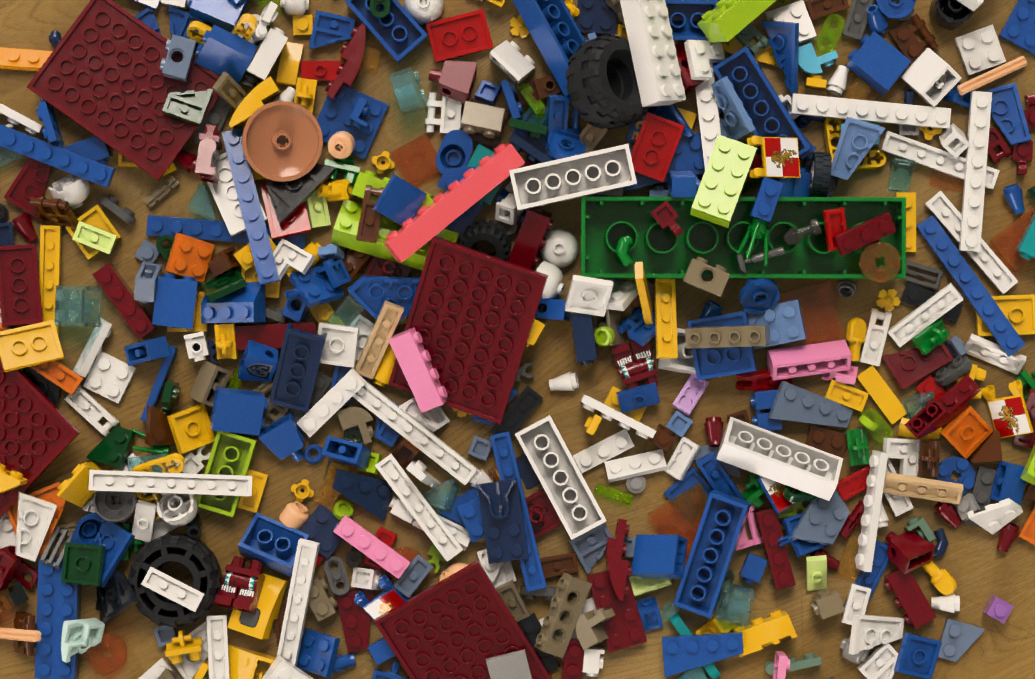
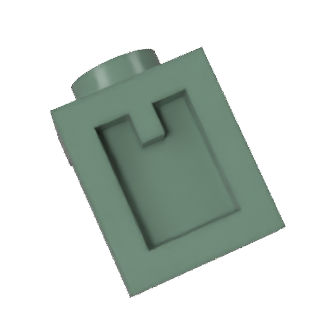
(924, 530)

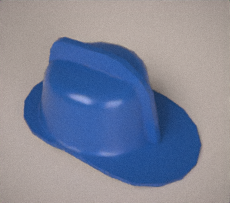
(454, 150)
(87, 529)

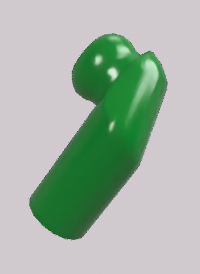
(622, 249)

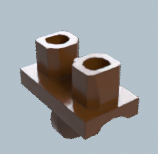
(928, 458)

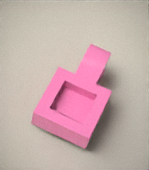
(844, 377)

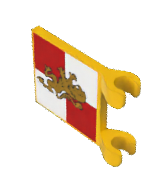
(779, 157)
(1008, 412)

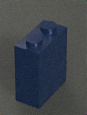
(583, 338)

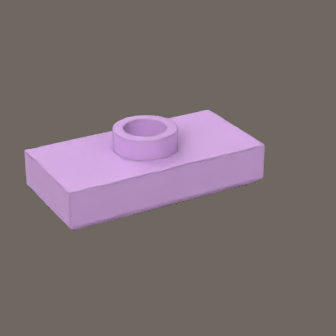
(690, 394)

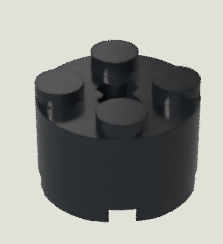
(949, 17)

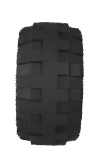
(604, 83)
(184, 550)

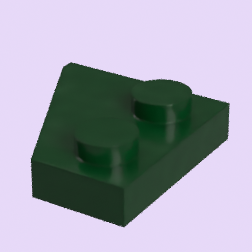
(534, 130)

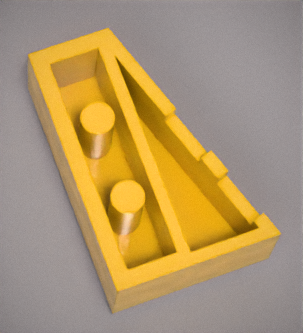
(766, 631)

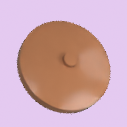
(282, 141)

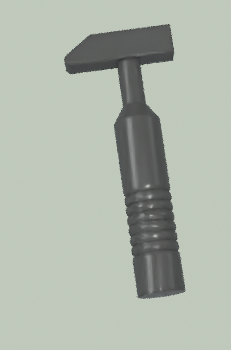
(759, 257)

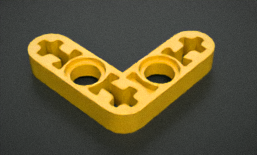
(238, 29)
(871, 165)
(163, 462)

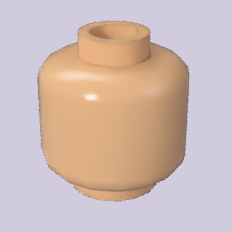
(345, 140)
(294, 515)

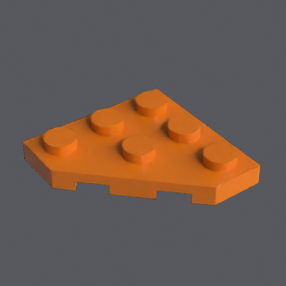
(48, 494)

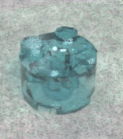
(735, 604)

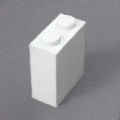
(267, 53)

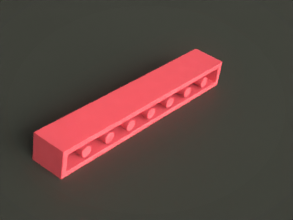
(453, 203)

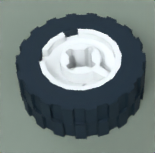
(821, 174)

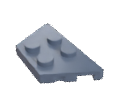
(822, 520)

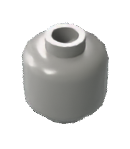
(857, 658)

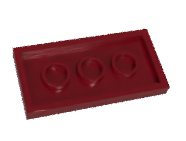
(19, 286)
(626, 626)

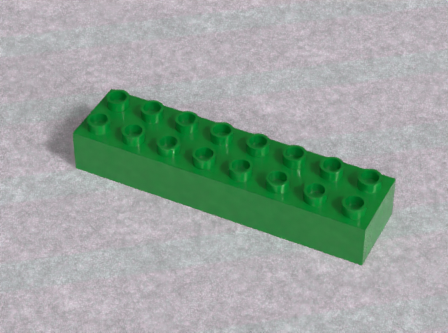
(668, 257)

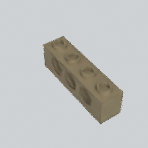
(727, 336)
(564, 625)

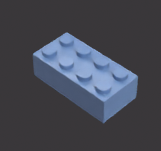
(784, 320)

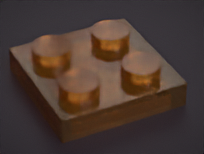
(416, 159)

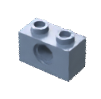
(181, 69)
(147, 282)

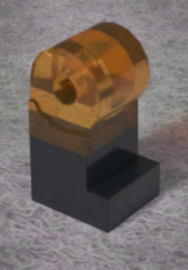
(15, 597)

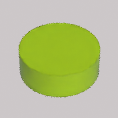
(604, 336)
(867, 422)
(343, 508)

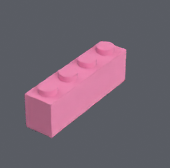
(809, 360)
(418, 369)
(371, 546)

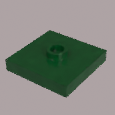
(223, 284)
(83, 564)

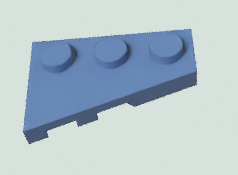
(735, 114)
(854, 143)

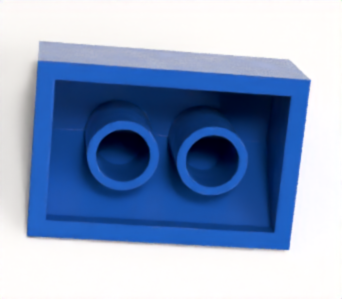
(685, 16)
(237, 307)
(271, 543)

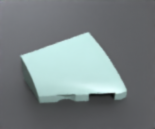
(79, 636)

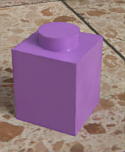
(998, 609)

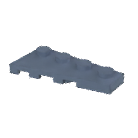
(807, 407)

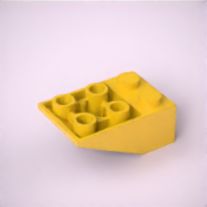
(77, 488)
(247, 663)

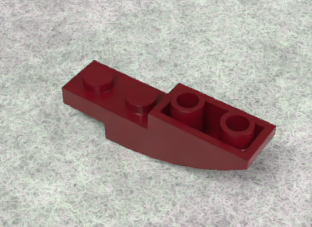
(353, 56)
(943, 410)
(618, 569)

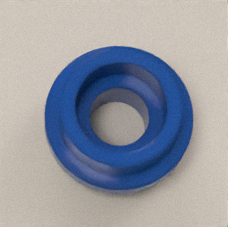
(309, 458)

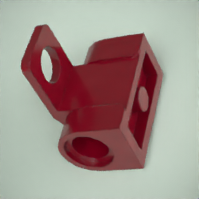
(14, 567)

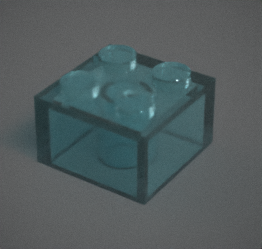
(407, 91)
(77, 306)

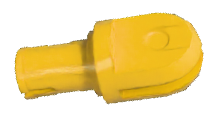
(856, 336)
(941, 579)

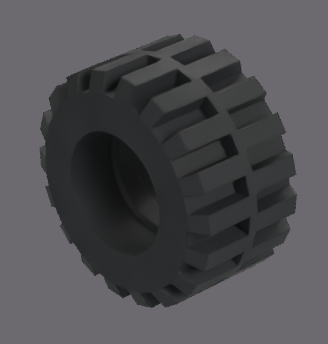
(488, 232)

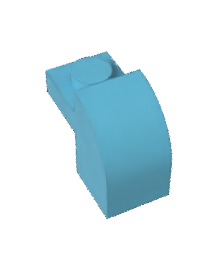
(810, 63)

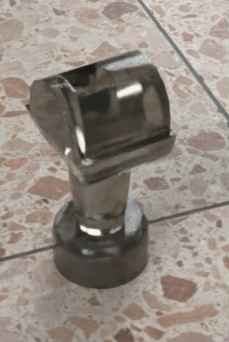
(795, 235)
(354, 557)

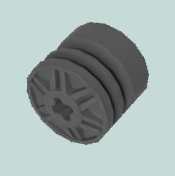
(108, 510)

